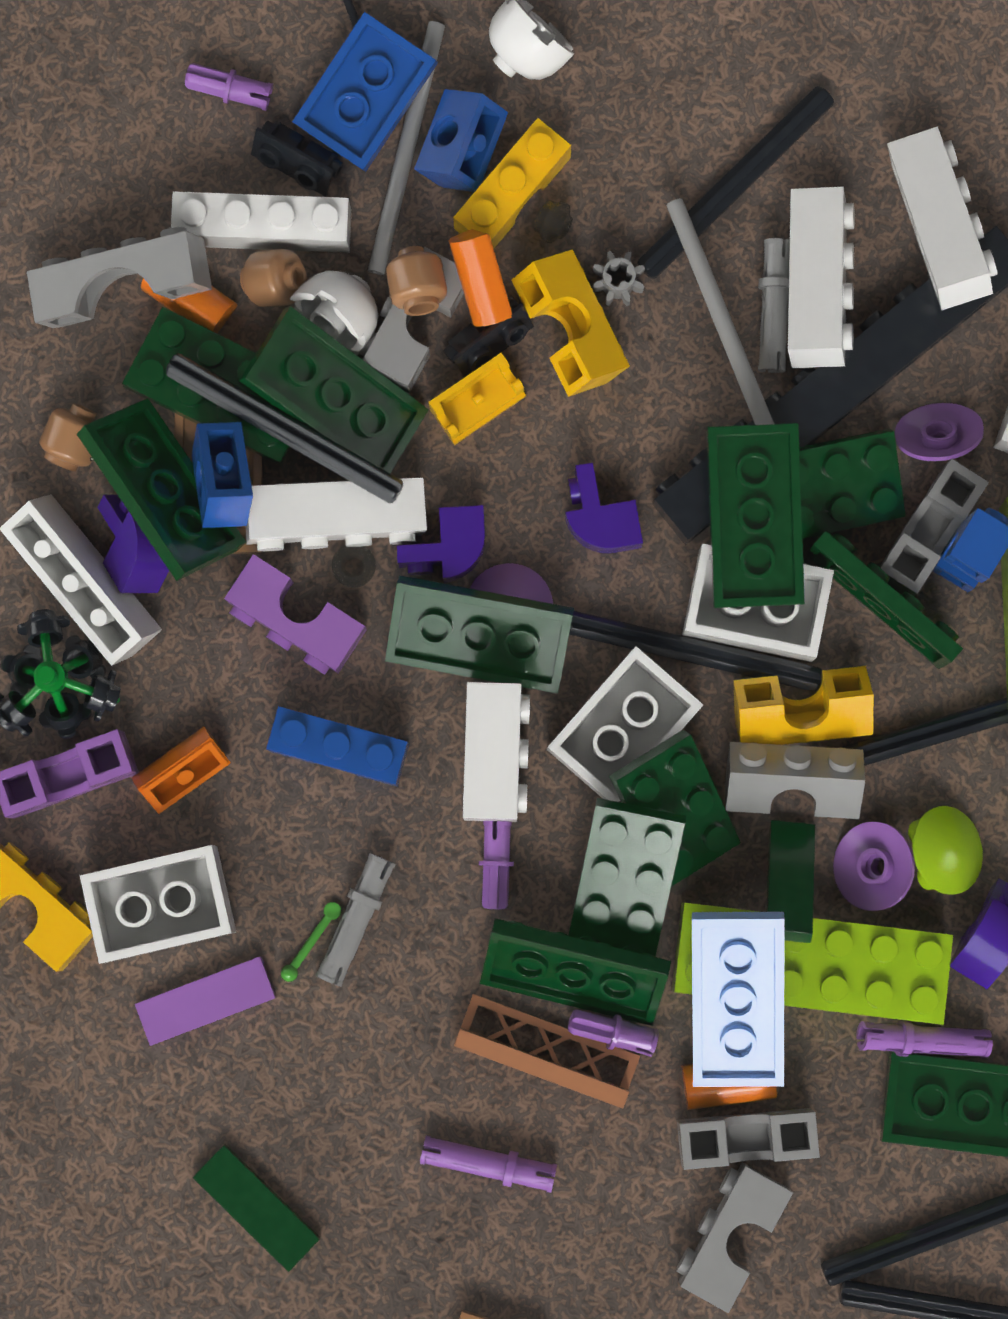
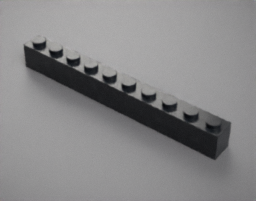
(831, 393)

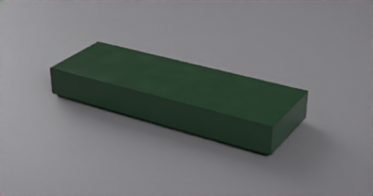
(792, 877)
(256, 1208)

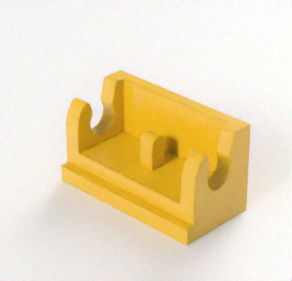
(477, 399)

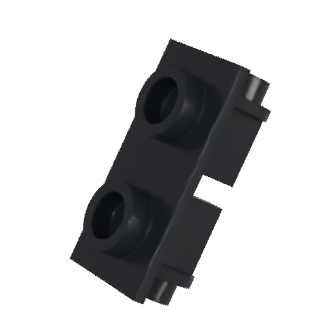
(278, 149)
(473, 349)

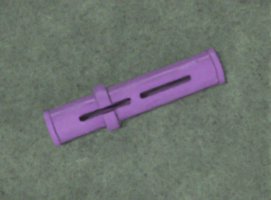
(908, 1038)
(489, 1164)

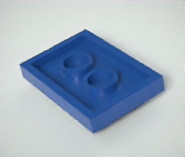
(365, 91)

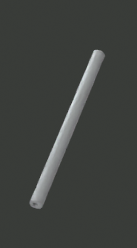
(404, 159)
(719, 312)

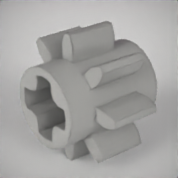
(625, 287)

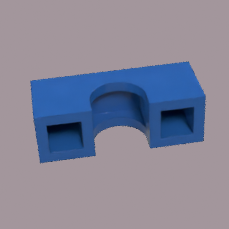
(974, 549)
(337, 746)

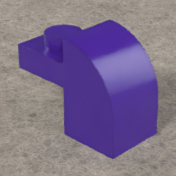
(604, 527)
(460, 546)
(131, 558)
(984, 946)

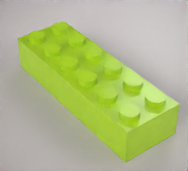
(850, 968)

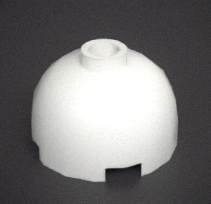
(526, 42)
(339, 306)

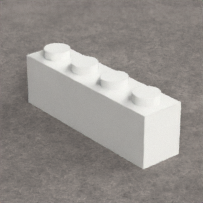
(941, 219)
(265, 221)
(818, 277)
(333, 512)
(78, 579)

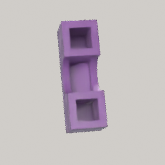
(260, 597)
(66, 775)

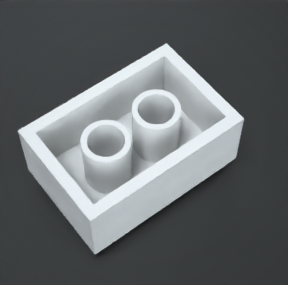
(775, 630)
(622, 721)
(495, 752)
(157, 904)

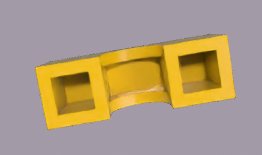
(517, 177)
(561, 290)
(835, 711)
(60, 927)

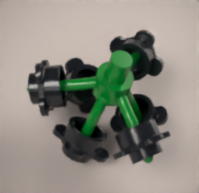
(40, 674)

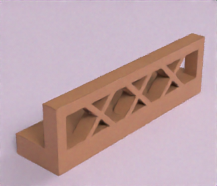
(542, 1067)

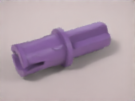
(228, 86)
(496, 864)
(614, 1032)

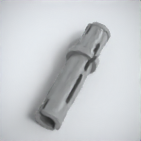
(774, 305)
(352, 926)

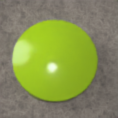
(946, 850)

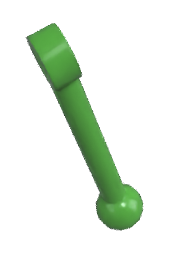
(331, 912)

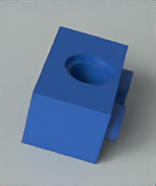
(461, 140)
(222, 475)

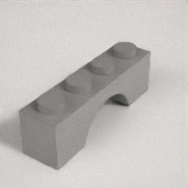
(69, 290)

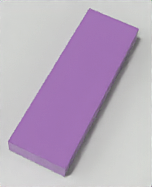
(205, 1000)

